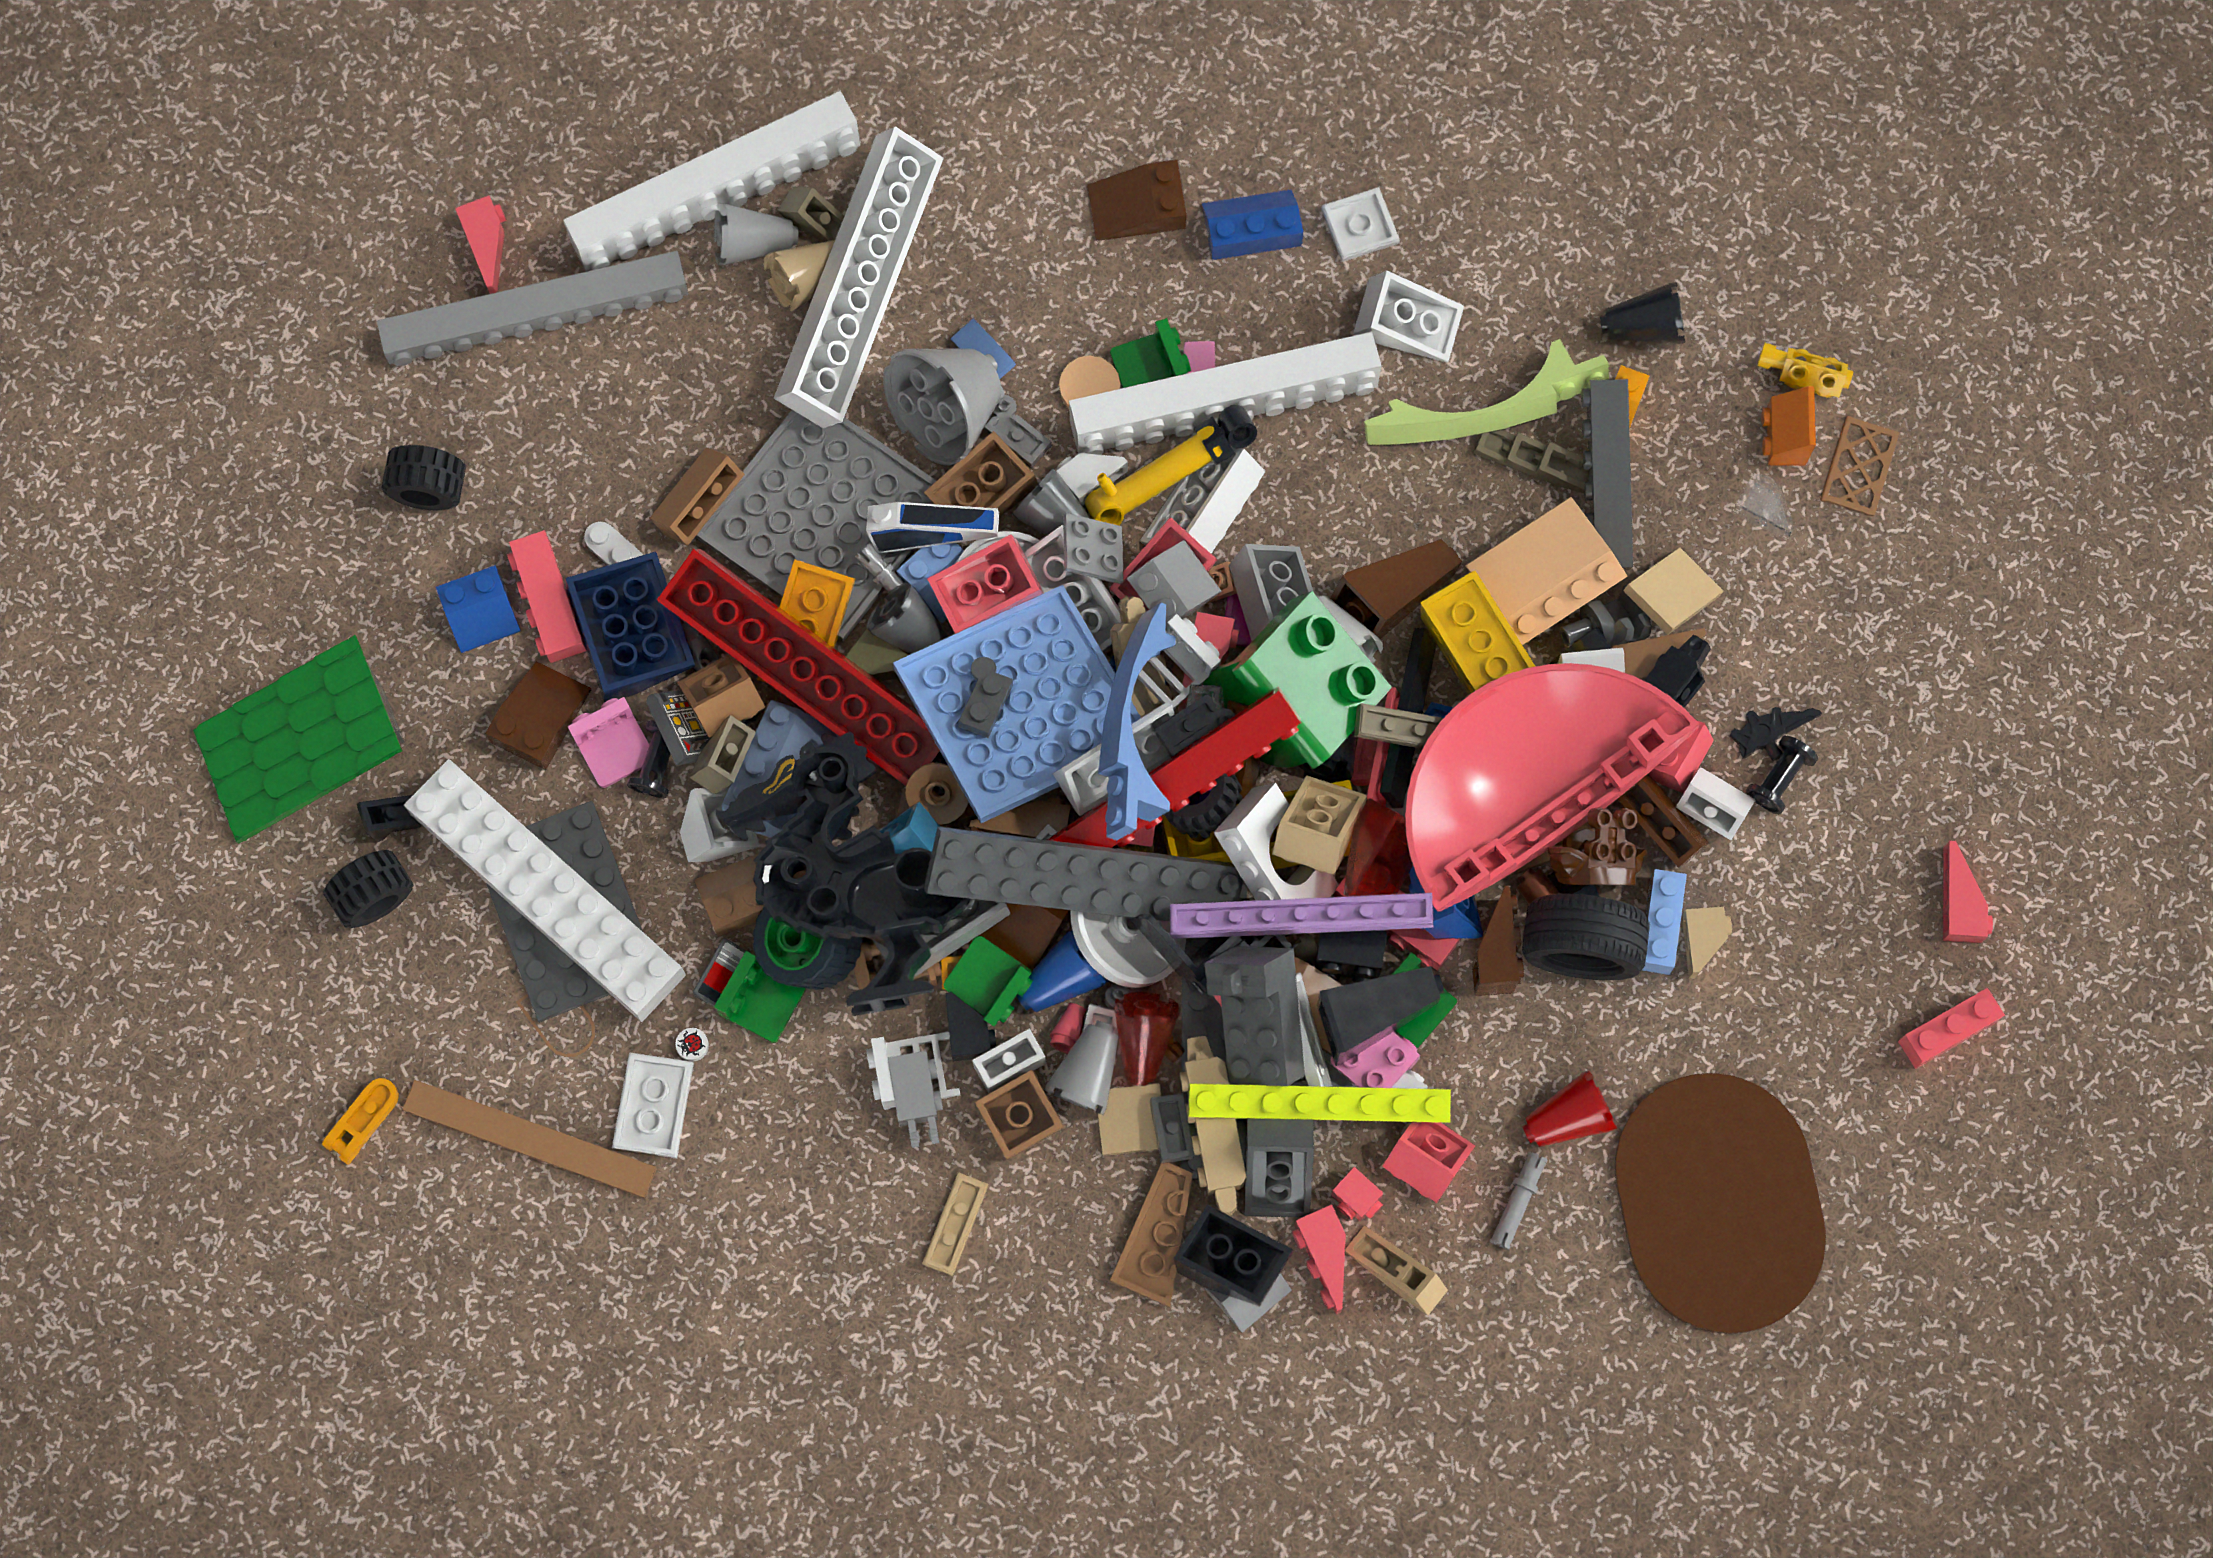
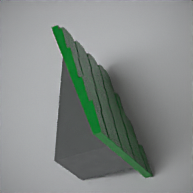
(298, 739)

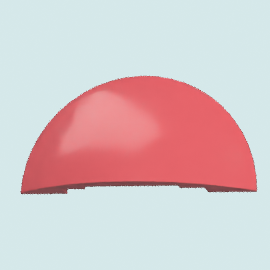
(1526, 766)

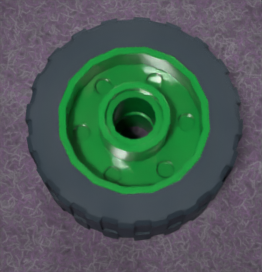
(801, 957)

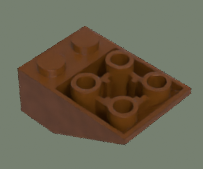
(1496, 963)

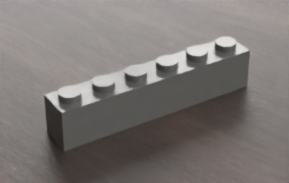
(1609, 464)

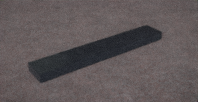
(1411, 700)

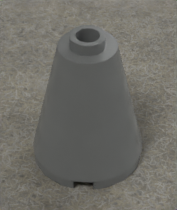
(1048, 503)
(905, 621)

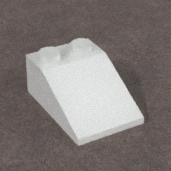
(1408, 317)

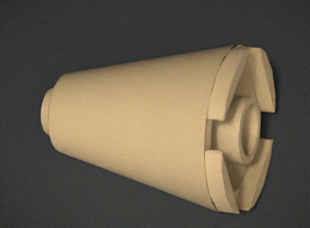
(797, 272)

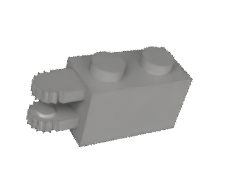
(914, 1093)

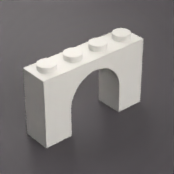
(1246, 841)

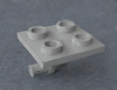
(1093, 548)

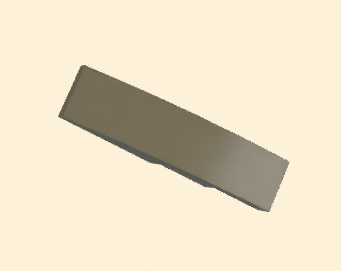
(1534, 458)

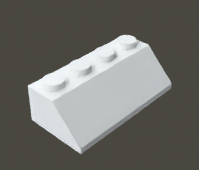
(1210, 499)

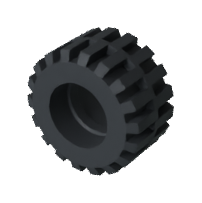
(423, 477)
(1209, 813)
(368, 888)

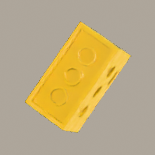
(1473, 633)

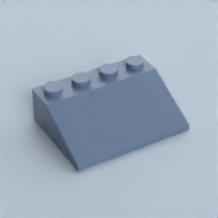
(778, 735)

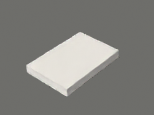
(653, 1105)

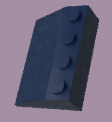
(624, 627)

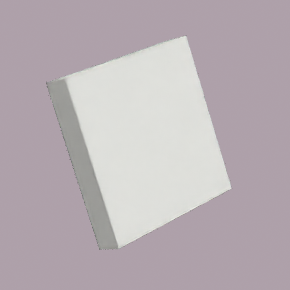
(1360, 224)

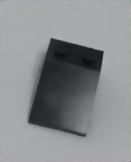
(1231, 1257)

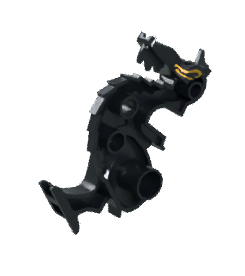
(848, 887)

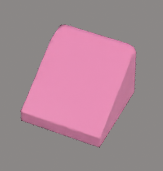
(1200, 355)

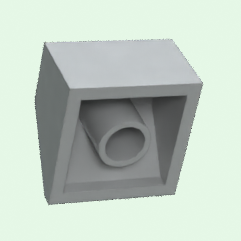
(1175, 580)

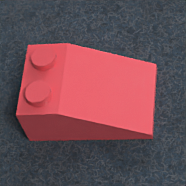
(1167, 537)
(985, 584)

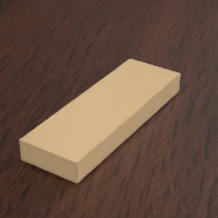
(955, 1224)

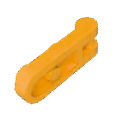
(362, 1118)

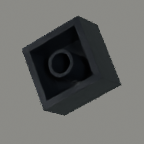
(1351, 954)

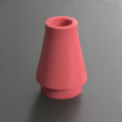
(1068, 1028)

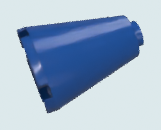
(1060, 976)

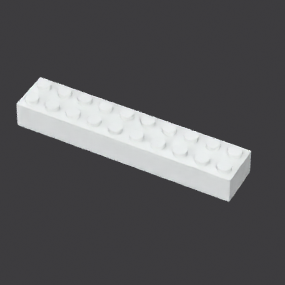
(721, 176)
(858, 278)
(1256, 384)
(545, 890)

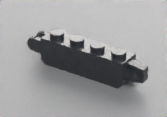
(1680, 671)

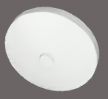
(1120, 949)

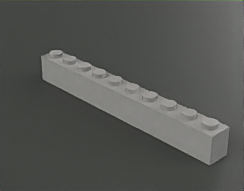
(532, 308)

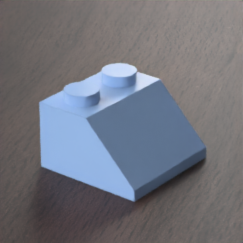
(924, 564)

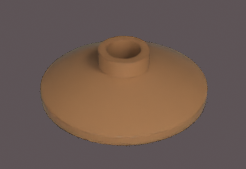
(942, 807)

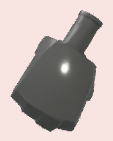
(1618, 620)

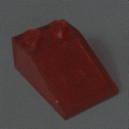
(1377, 853)

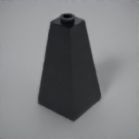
(1372, 1009)

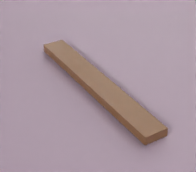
(529, 1139)

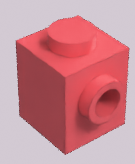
(1357, 1196)

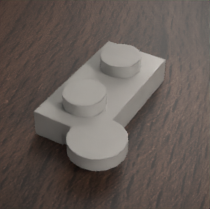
(1017, 433)

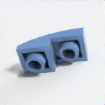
(975, 337)

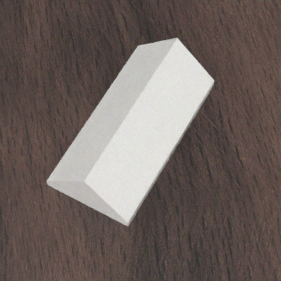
(1086, 592)
(1081, 778)

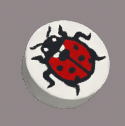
(692, 1044)

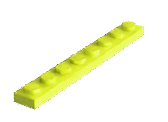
(1319, 1102)

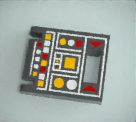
(677, 725)

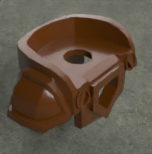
(1606, 855)

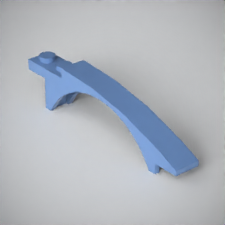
(1129, 784)

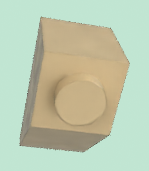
(1704, 935)

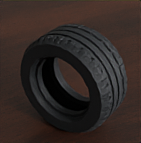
(1585, 937)

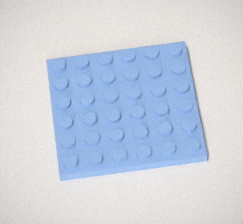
(1048, 716)

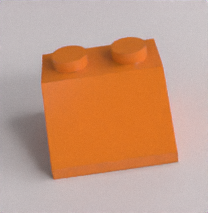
(1790, 427)

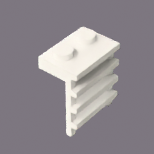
(1190, 654)
(878, 1059)

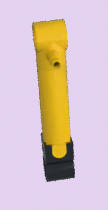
(1209, 444)

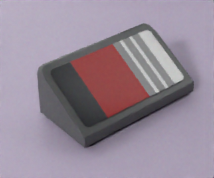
(718, 972)

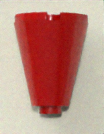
(1570, 1114)

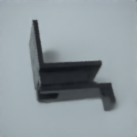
(1194, 968)

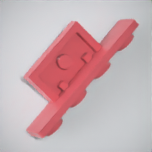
(1372, 756)

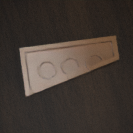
(1149, 1254)

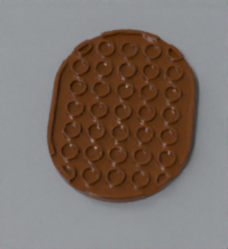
(1720, 1203)

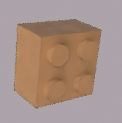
(1020, 1114)

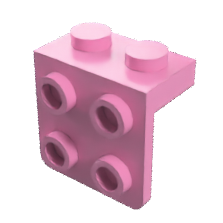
(610, 741)
(1380, 1063)

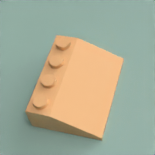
(1548, 570)

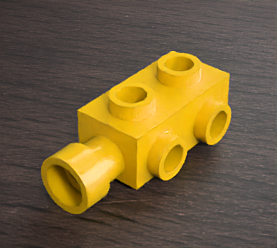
(1806, 373)

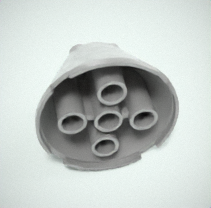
(942, 398)

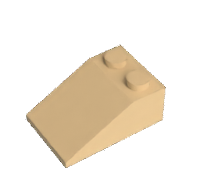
(1318, 825)

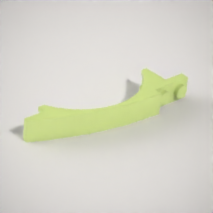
(1555, 382)

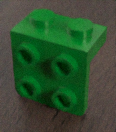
(1150, 357)
(988, 980)

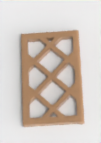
(1876, 486)

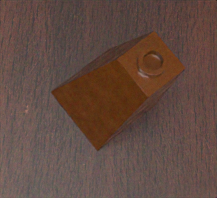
(1394, 587)

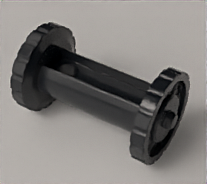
(656, 761)
(1782, 774)

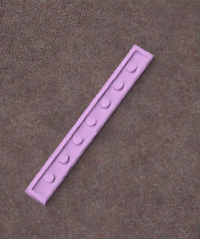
(1301, 915)

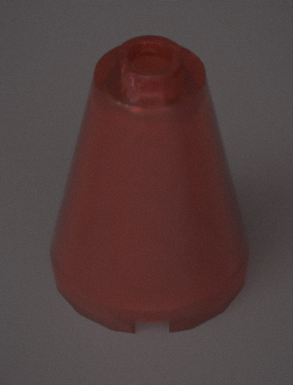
(1144, 1033)

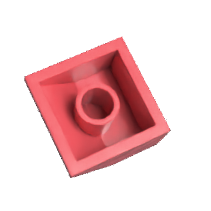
(1428, 1157)

